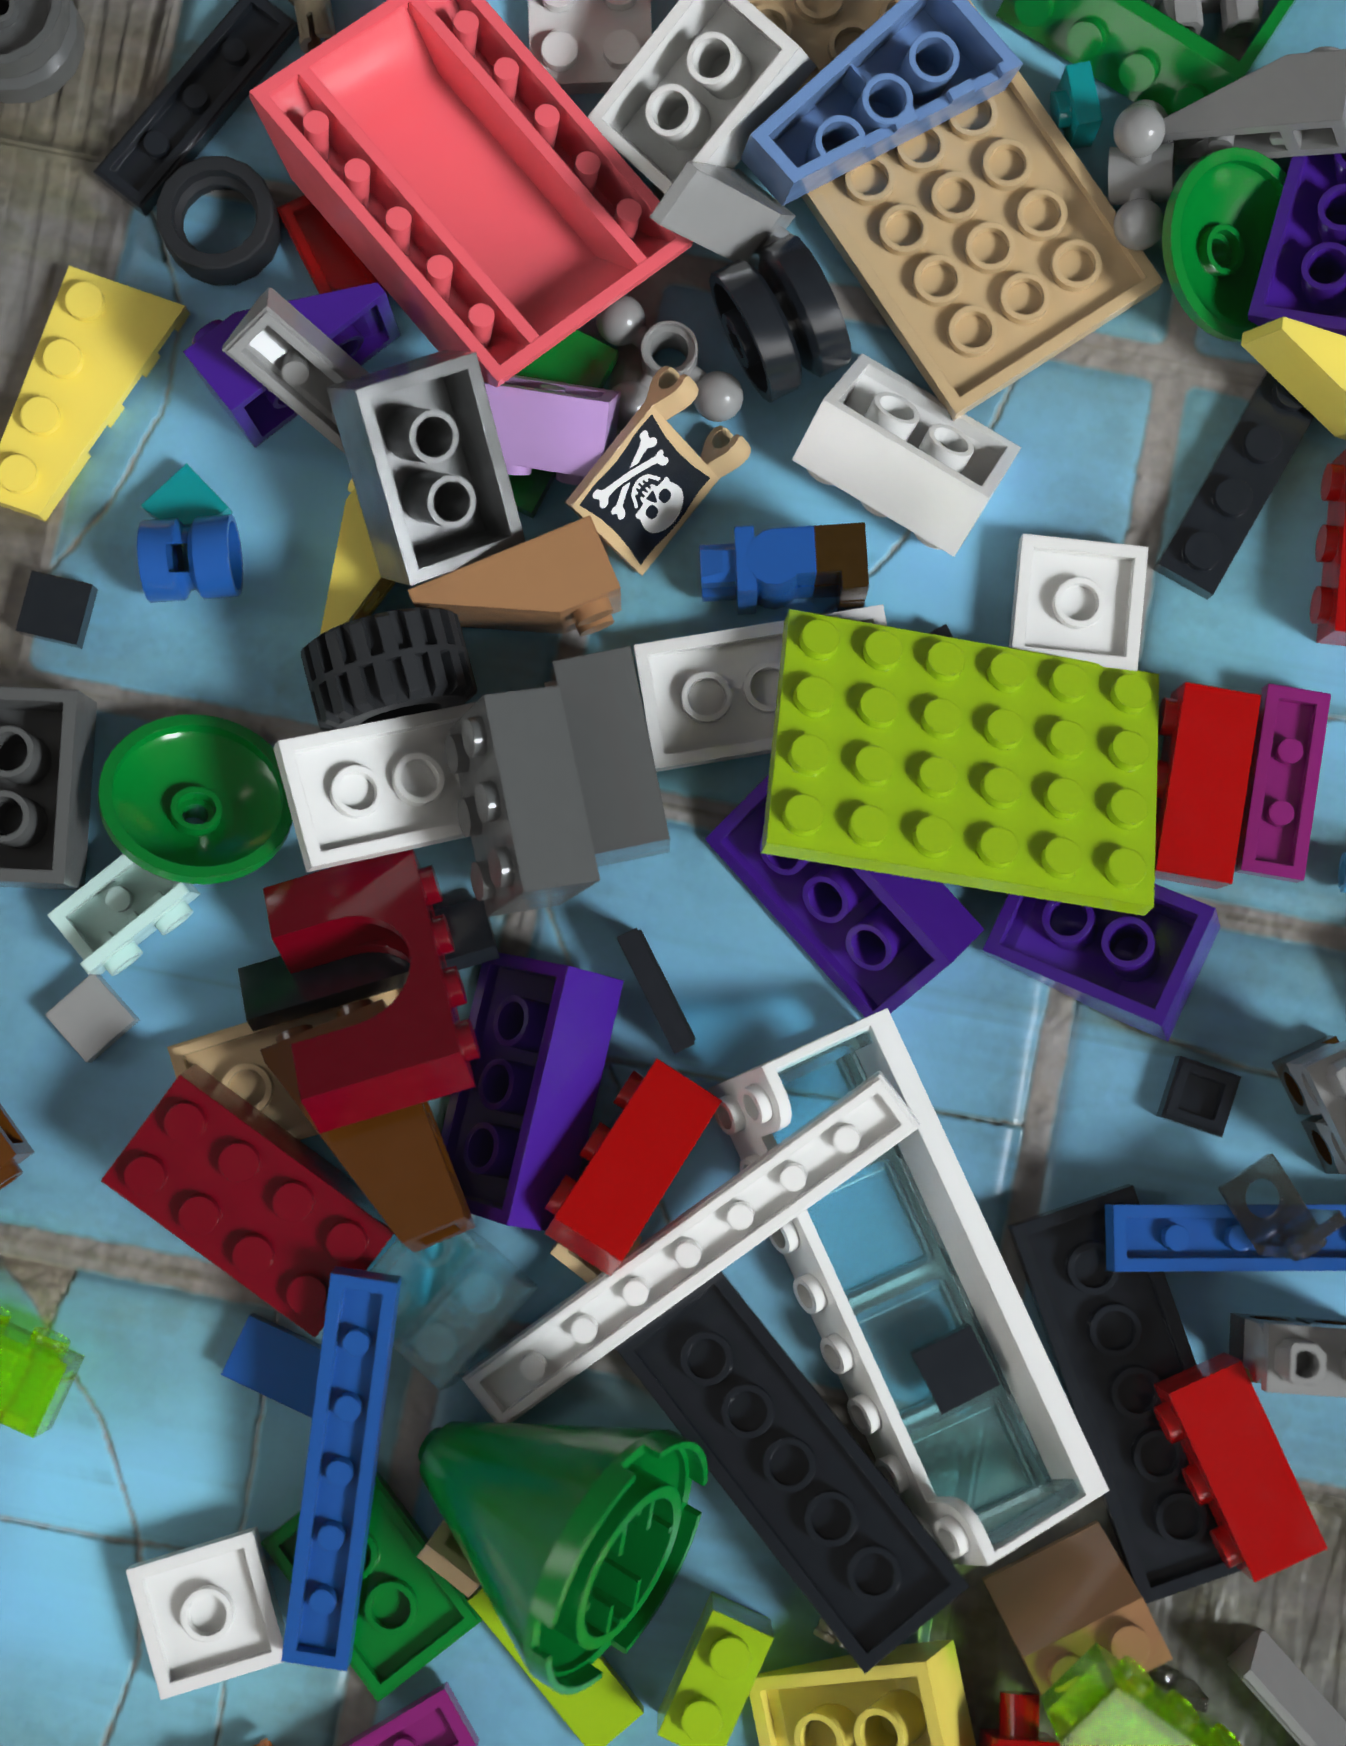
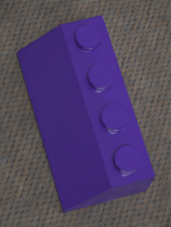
(1307, 248)
(864, 928)
(535, 1088)

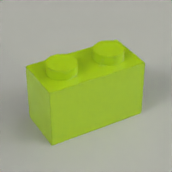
(715, 1674)

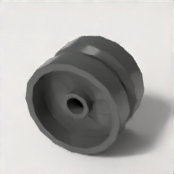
(38, 48)

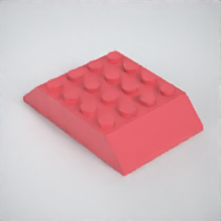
(464, 179)

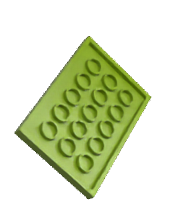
(964, 764)

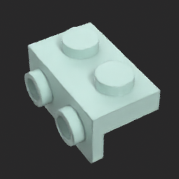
(119, 912)

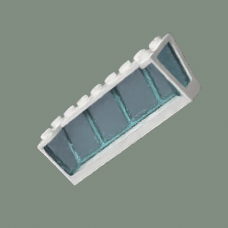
(897, 1265)

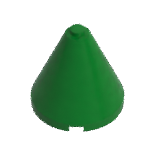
(567, 1531)

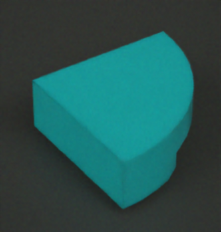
(184, 498)

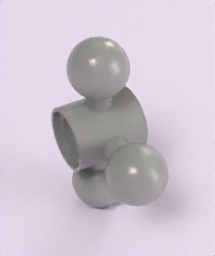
(1140, 174)
(624, 324)

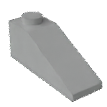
(1278, 110)
(722, 212)

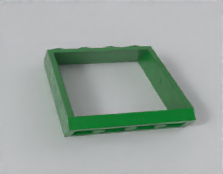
(1137, 46)

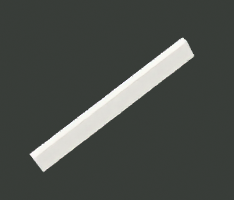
(692, 1249)

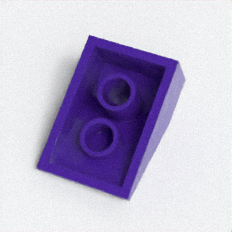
(353, 318)
(1110, 959)

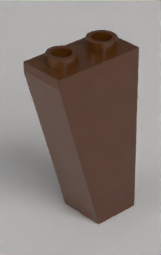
(391, 1157)

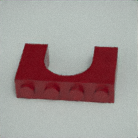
(416, 1043)

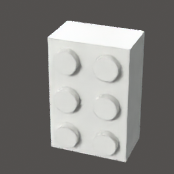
(700, 88)

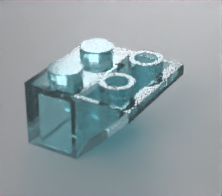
(452, 1302)

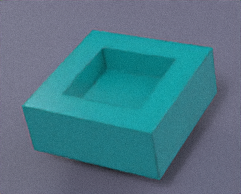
(1077, 105)

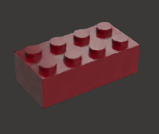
(248, 1196)

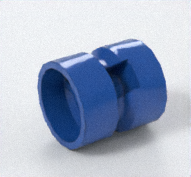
(212, 557)

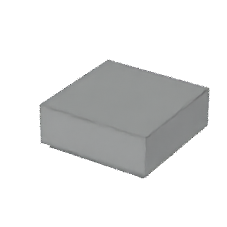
(92, 1017)

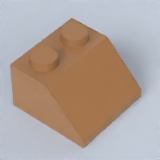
(1070, 1599)

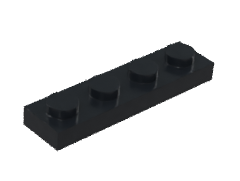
(1235, 489)

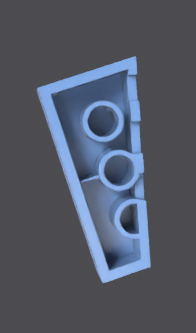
(883, 90)

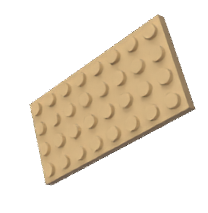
(973, 235)

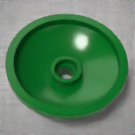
(1219, 235)
(200, 771)

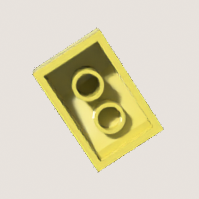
(902, 1701)

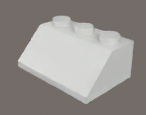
(905, 454)

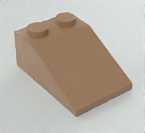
(537, 586)

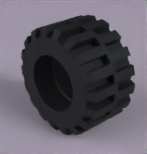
(388, 667)

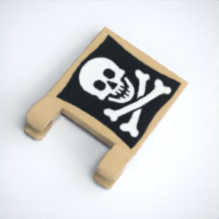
(651, 475)

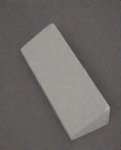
(292, 360)
(1287, 1692)

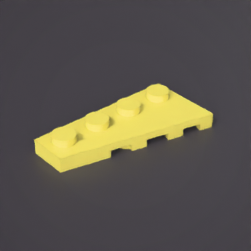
(80, 375)

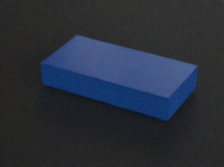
(275, 1363)

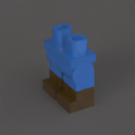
(787, 566)

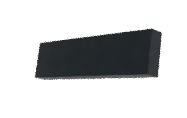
(197, 101)
(277, 996)

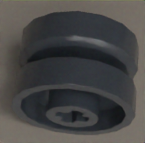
(781, 317)

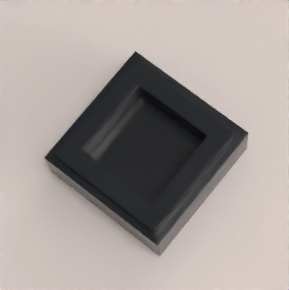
(56, 609)
(1198, 1096)
(954, 1368)

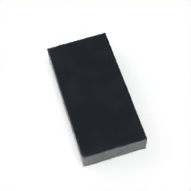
(656, 990)

